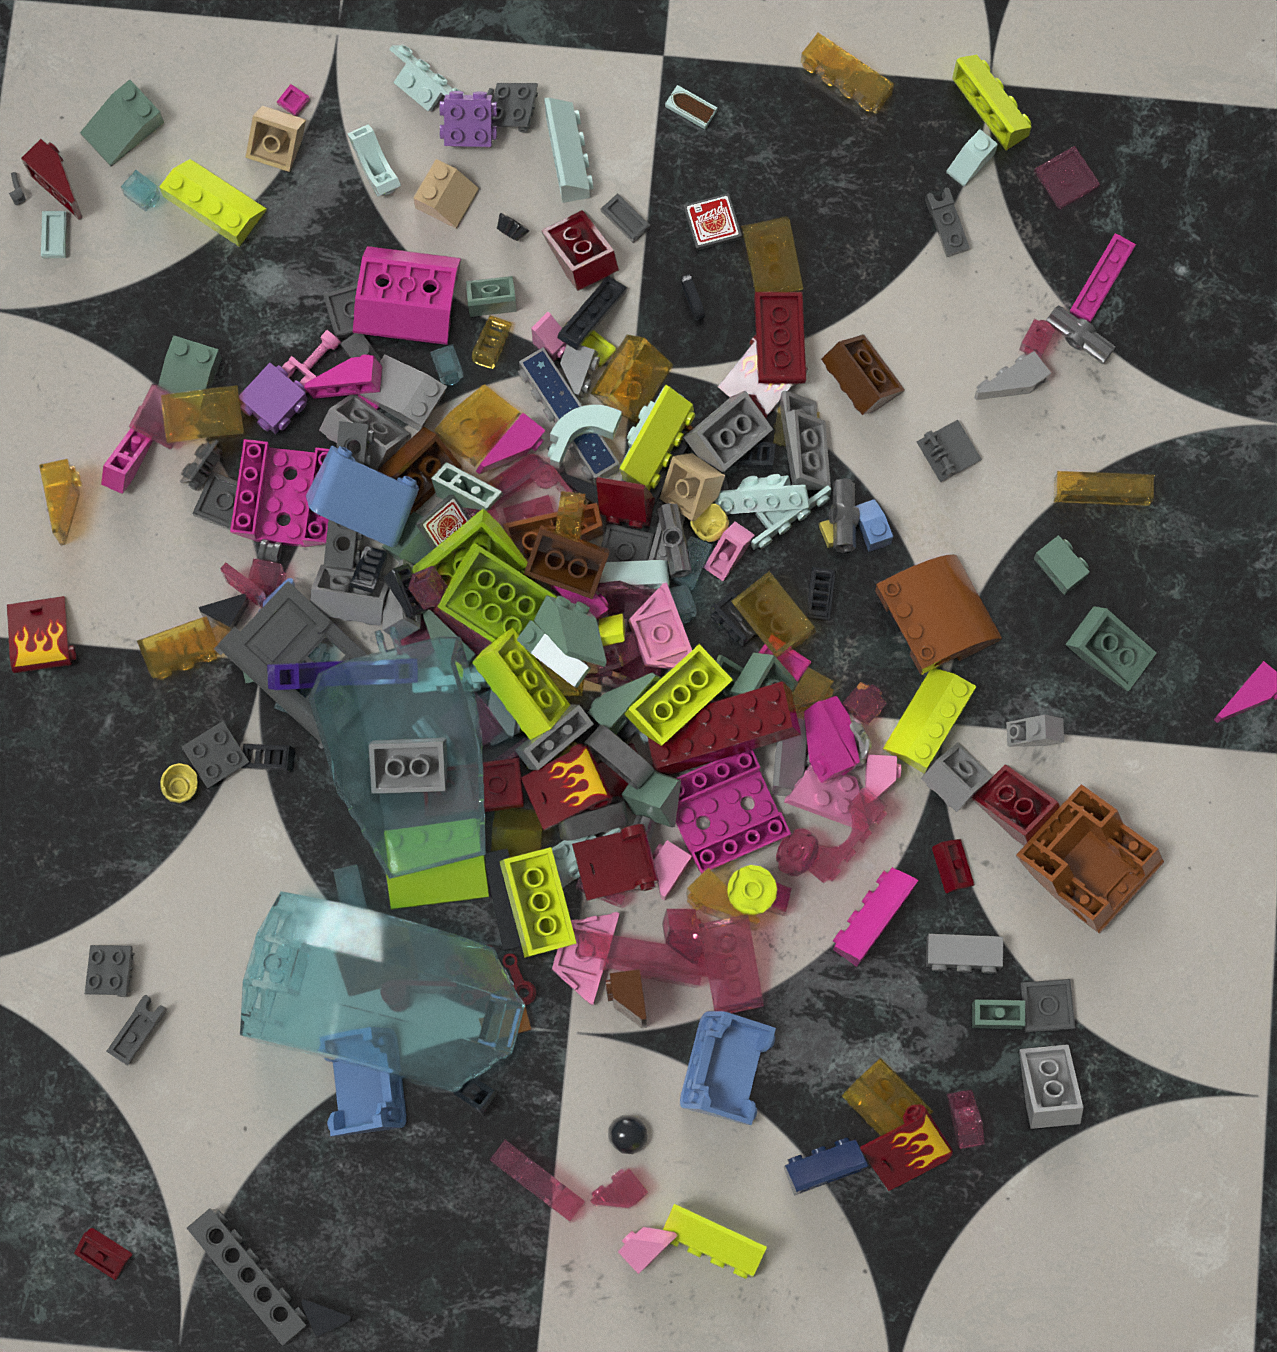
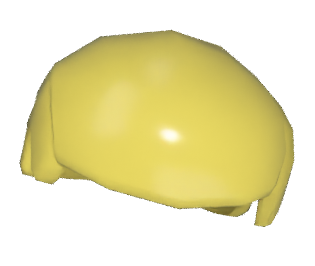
(711, 523)
(179, 783)

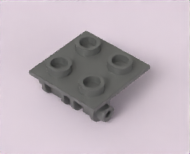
(514, 105)
(948, 450)
(204, 452)
(215, 754)
(109, 970)

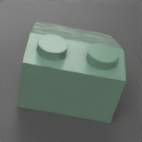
(122, 123)
(189, 366)
(572, 629)
(1111, 647)

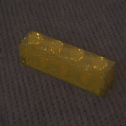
(846, 73)
(1103, 488)

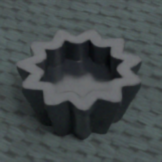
(511, 227)

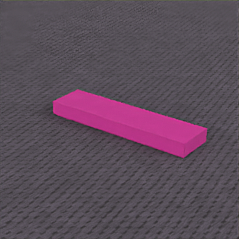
(1102, 278)

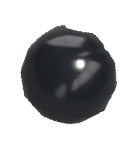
(627, 1134)

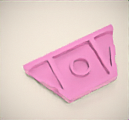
(660, 631)
(826, 798)
(583, 972)

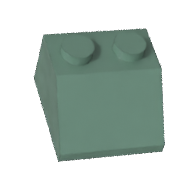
(760, 672)

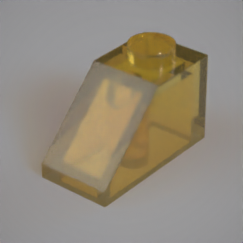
(571, 513)
(811, 689)

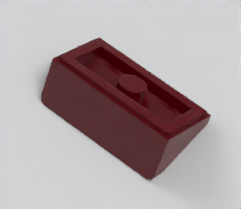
(953, 865)
(102, 1253)

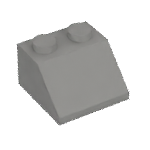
(956, 777)

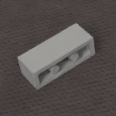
(544, 747)
(964, 952)

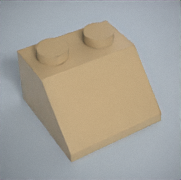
(275, 138)
(445, 194)
(691, 485)

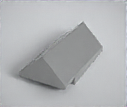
(805, 441)

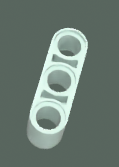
(642, 574)

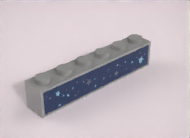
(558, 400)

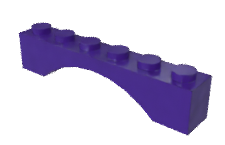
(296, 674)

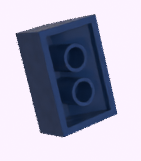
(825, 1166)

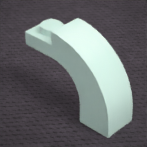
(373, 161)
(580, 421)

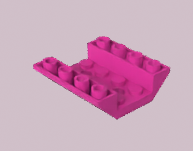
(403, 306)
(266, 495)
(716, 794)

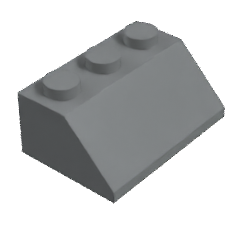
(728, 432)
(387, 434)
(336, 598)
(790, 762)
(408, 765)

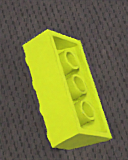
(991, 101)
(212, 201)
(657, 438)
(521, 684)
(678, 696)
(929, 718)
(537, 902)
(714, 1241)

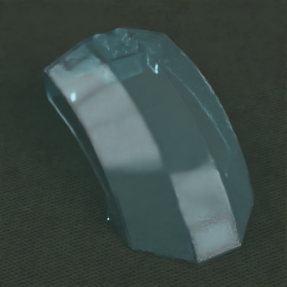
(378, 993)

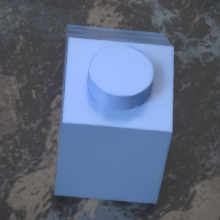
(874, 526)

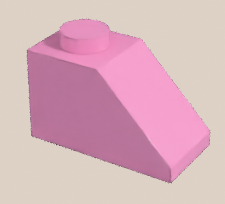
(545, 335)
(728, 550)
(881, 773)
(670, 865)
(645, 1246)

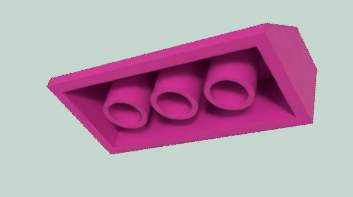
(874, 916)

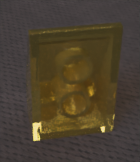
(772, 256)
(202, 414)
(476, 424)
(62, 494)
(711, 897)

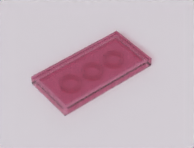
(731, 964)

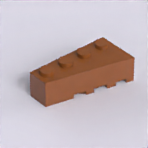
(525, 531)

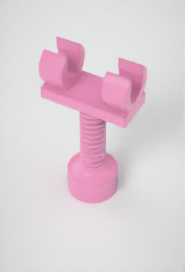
(329, 341)

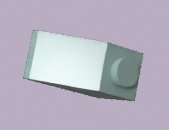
(972, 157)

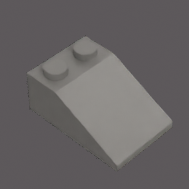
(407, 393)
(1050, 1086)

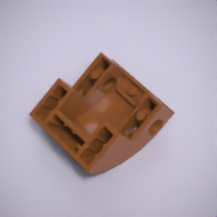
(938, 612)
(1090, 858)

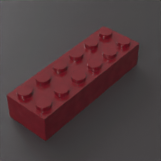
(729, 729)

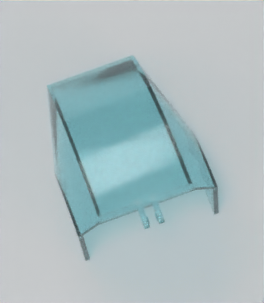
(406, 695)

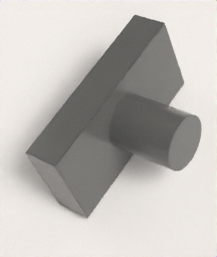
(358, 345)

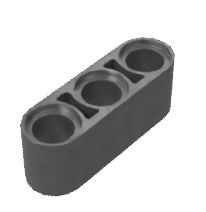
(619, 757)
(595, 821)

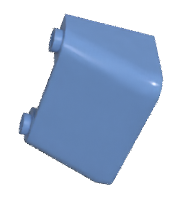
(361, 497)
(725, 1066)
(365, 1101)

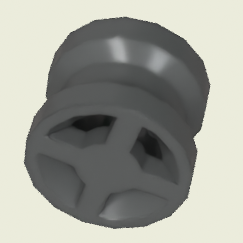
(270, 551)

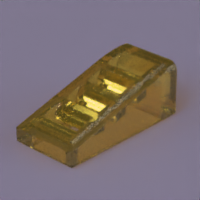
(485, 355)

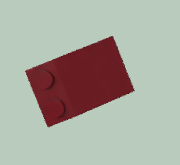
(46, 168)
(581, 250)
(624, 502)
(1016, 804)

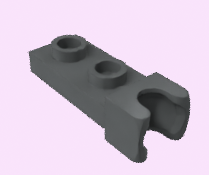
(947, 223)
(135, 1031)

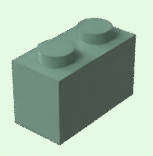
(1062, 564)
(998, 1014)

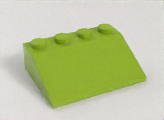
(481, 530)
(491, 595)
(440, 884)

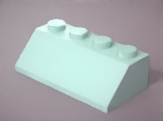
(567, 150)

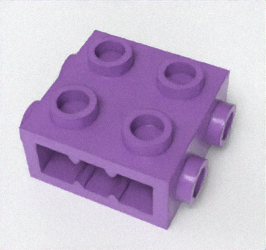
(468, 119)
(273, 398)

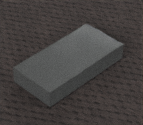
(625, 218)

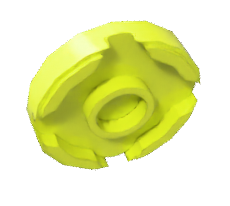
(752, 890)

